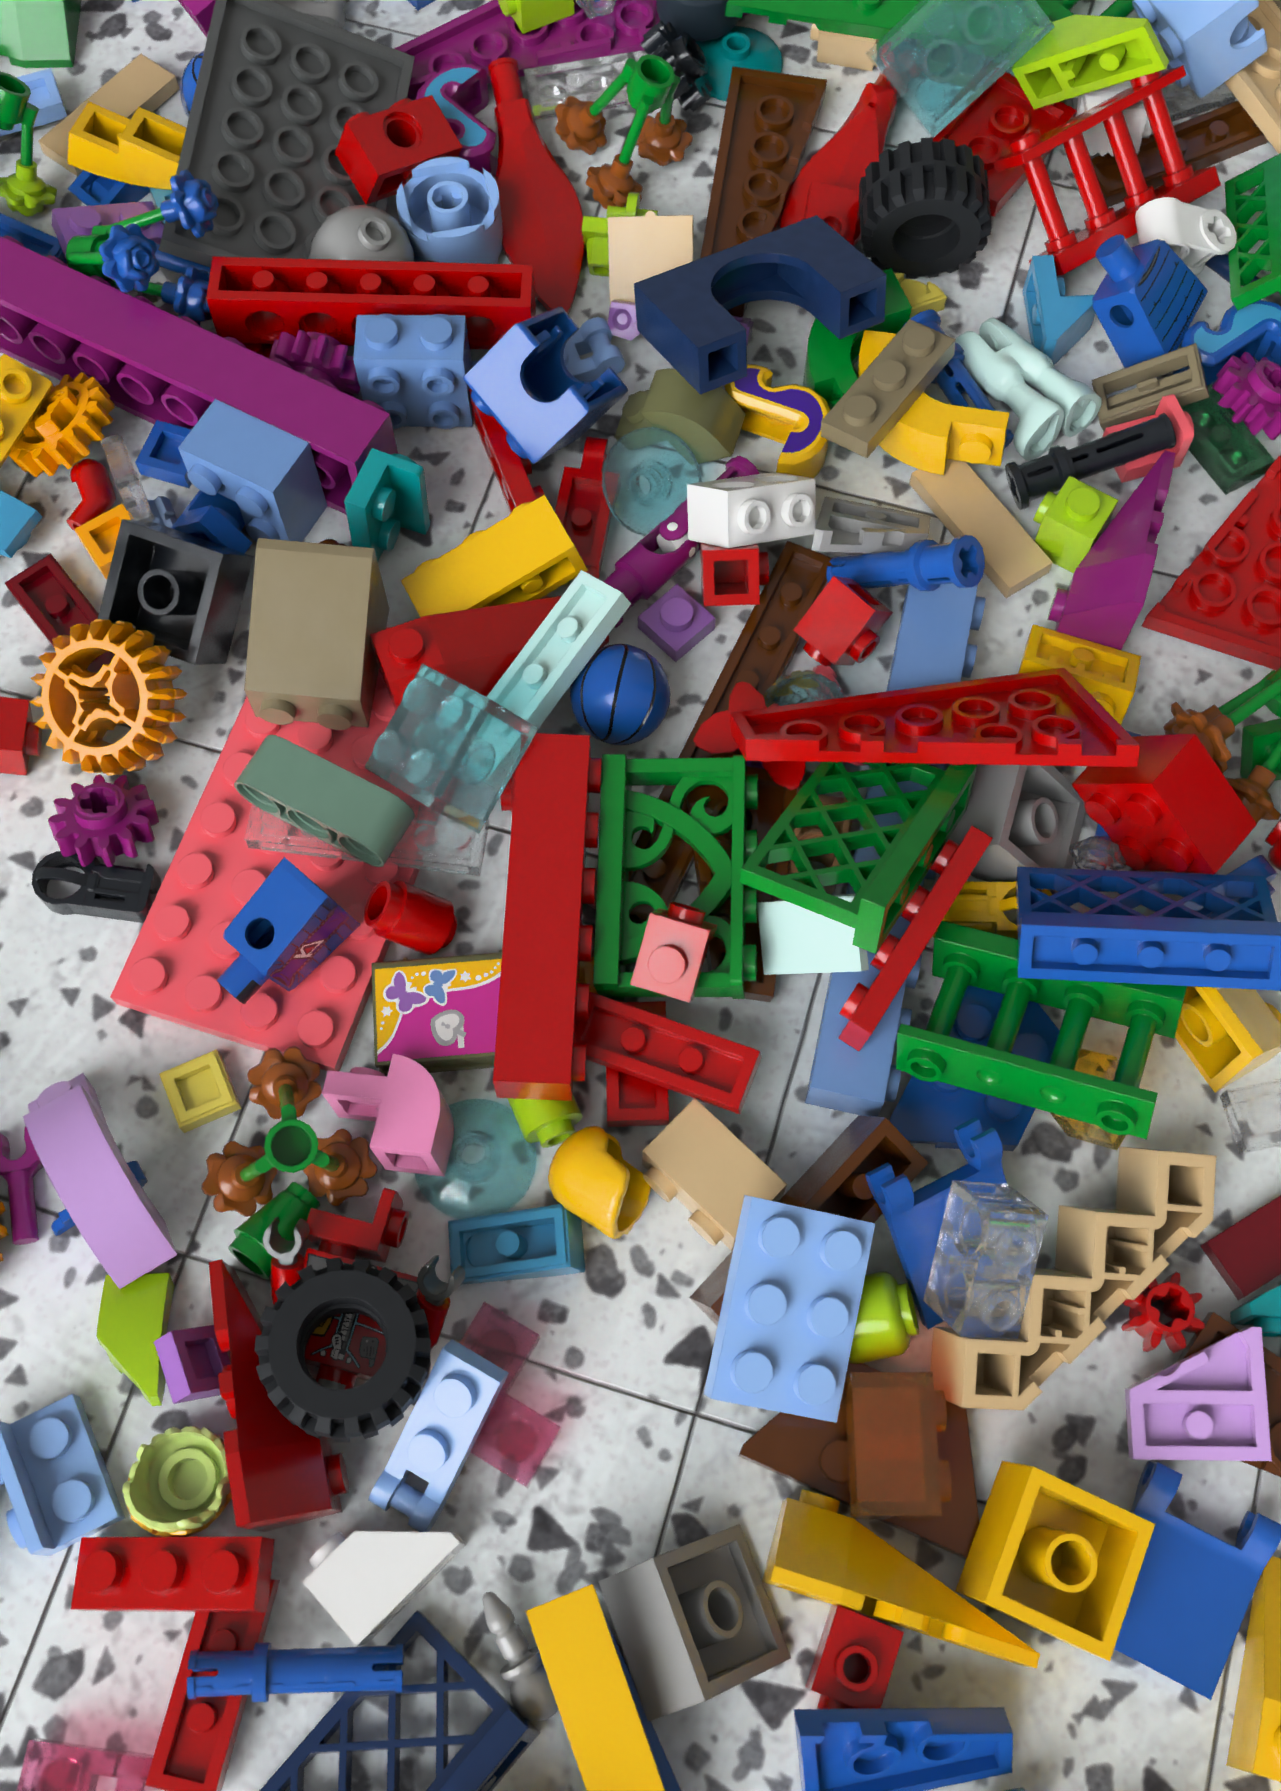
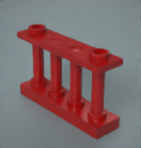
(1103, 222)

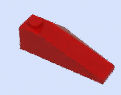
(272, 1466)

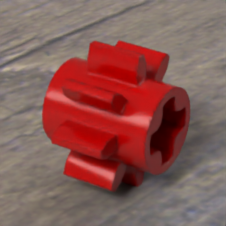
(1177, 1305)

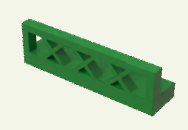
(1267, 227)

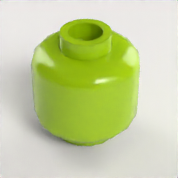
(883, 1319)

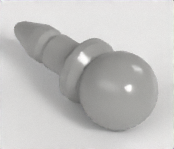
(529, 1682)

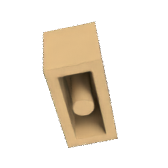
(707, 1172)

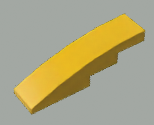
(593, 1694)

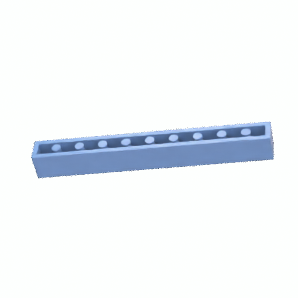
(927, 652)

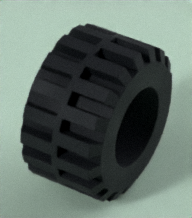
(924, 208)
(309, 1303)

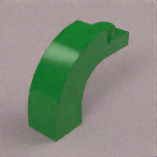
(831, 360)

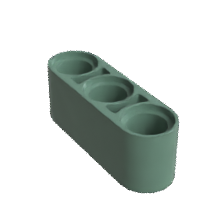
(325, 800)

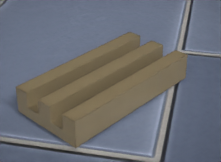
(1144, 400)

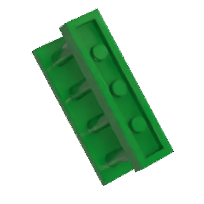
(989, 962)

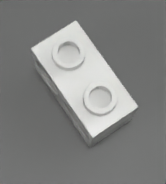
(751, 509)

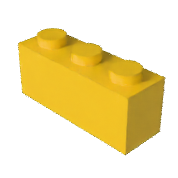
(500, 565)

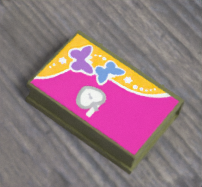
(437, 1011)

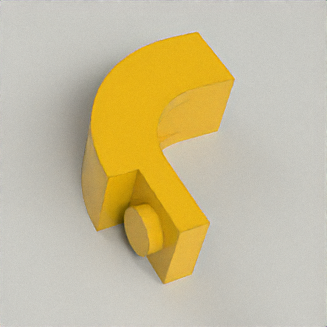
(937, 430)

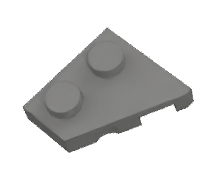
(866, 528)

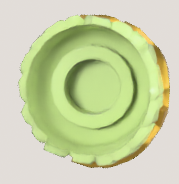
(178, 1482)

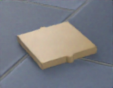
(645, 248)

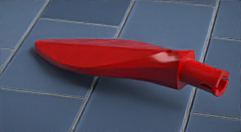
(848, 152)
(536, 197)

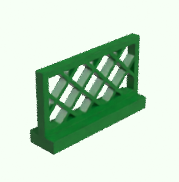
(903, 848)

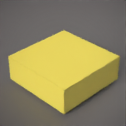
(200, 1091)

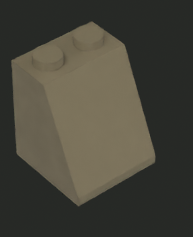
(312, 633)

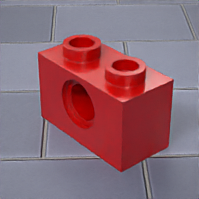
(387, 145)

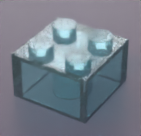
(450, 748)

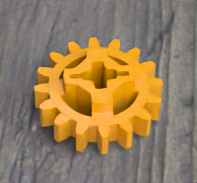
(64, 426)

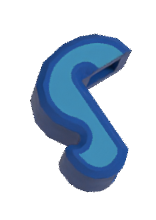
(1249, 330)

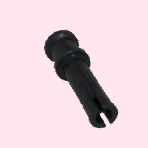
(1051, 471)

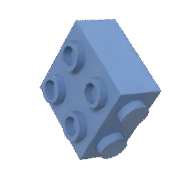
(415, 368)

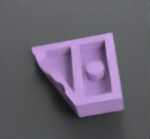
(1204, 1405)

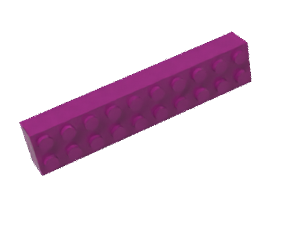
(174, 367)

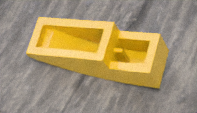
(126, 150)

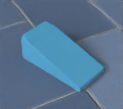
(517, 1245)

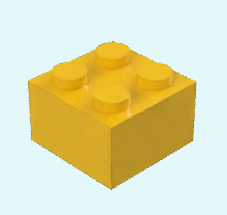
(1056, 1558)

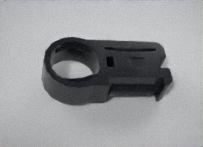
(104, 890)

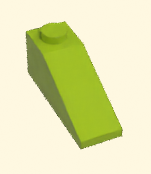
(1086, 56)

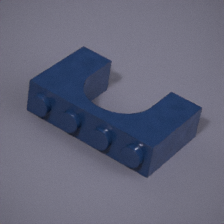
(800, 264)

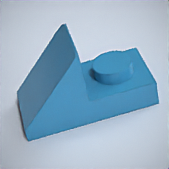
(1054, 319)

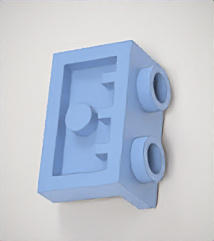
(55, 1478)

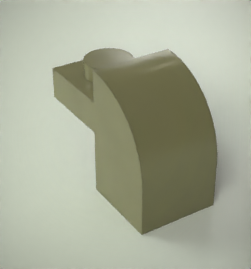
(704, 421)

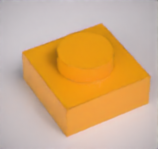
(100, 536)

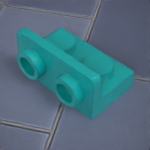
(384, 498)

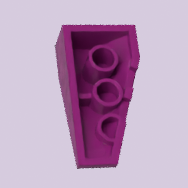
(1117, 570)

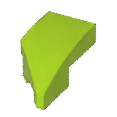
(131, 1323)

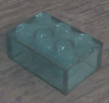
(954, 51)

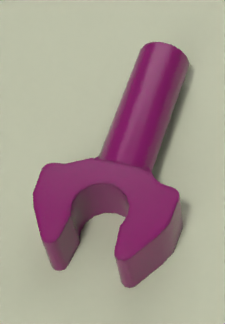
(21, 1192)

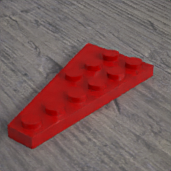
(1234, 585)
(984, 721)

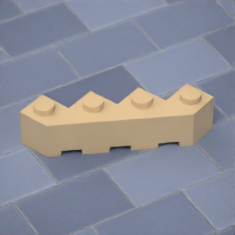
(1098, 1265)

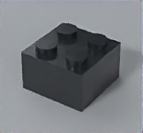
(176, 590)

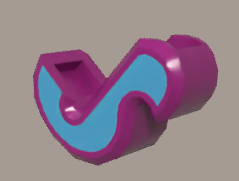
(462, 94)

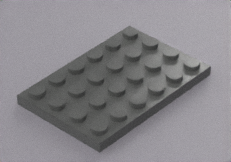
(270, 125)

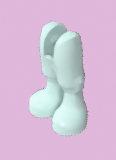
(1008, 368)

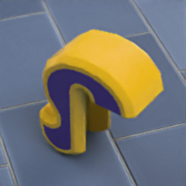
(785, 415)

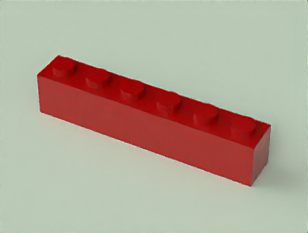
(544, 921)

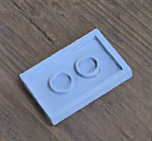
(789, 1309)

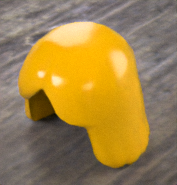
(597, 1182)

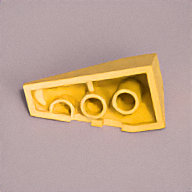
(852, 1567)

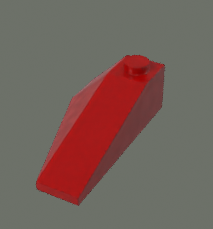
(463, 644)

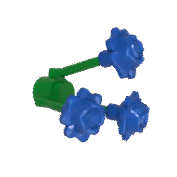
(128, 258)

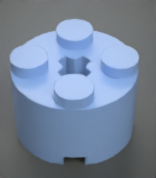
(451, 212)

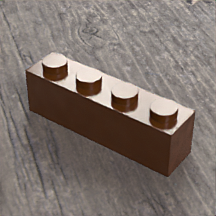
(834, 1186)

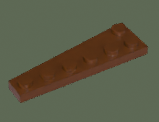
(759, 155)

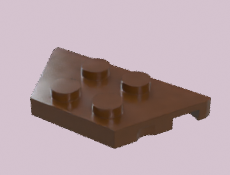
(817, 1458)

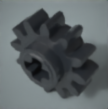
(686, 60)

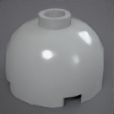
(361, 234)

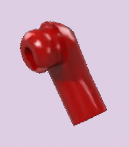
(95, 490)

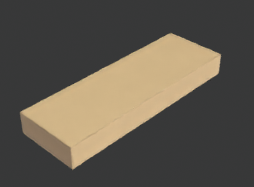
(136, 85)
(972, 509)

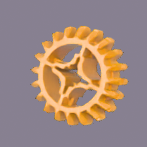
(78, 704)

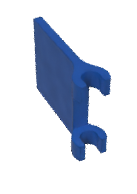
(918, 1215)
(1190, 1587)

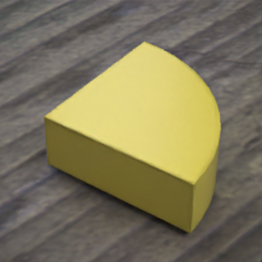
(922, 296)

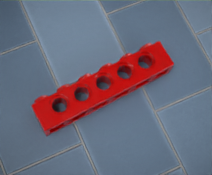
(270, 296)

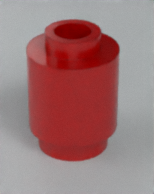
(410, 916)

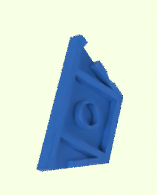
(933, 1109)

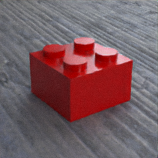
(1169, 809)

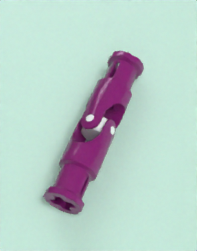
(644, 572)

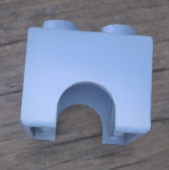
(1205, 37)

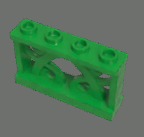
(628, 811)

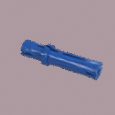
(294, 1671)

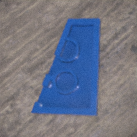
(901, 1747)

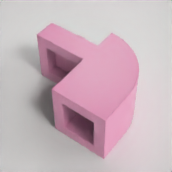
(408, 1109)

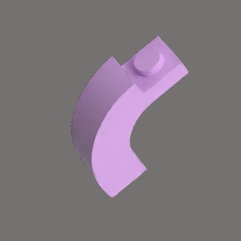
(96, 1181)

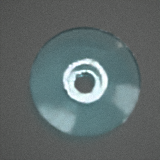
(660, 459)
(498, 1178)

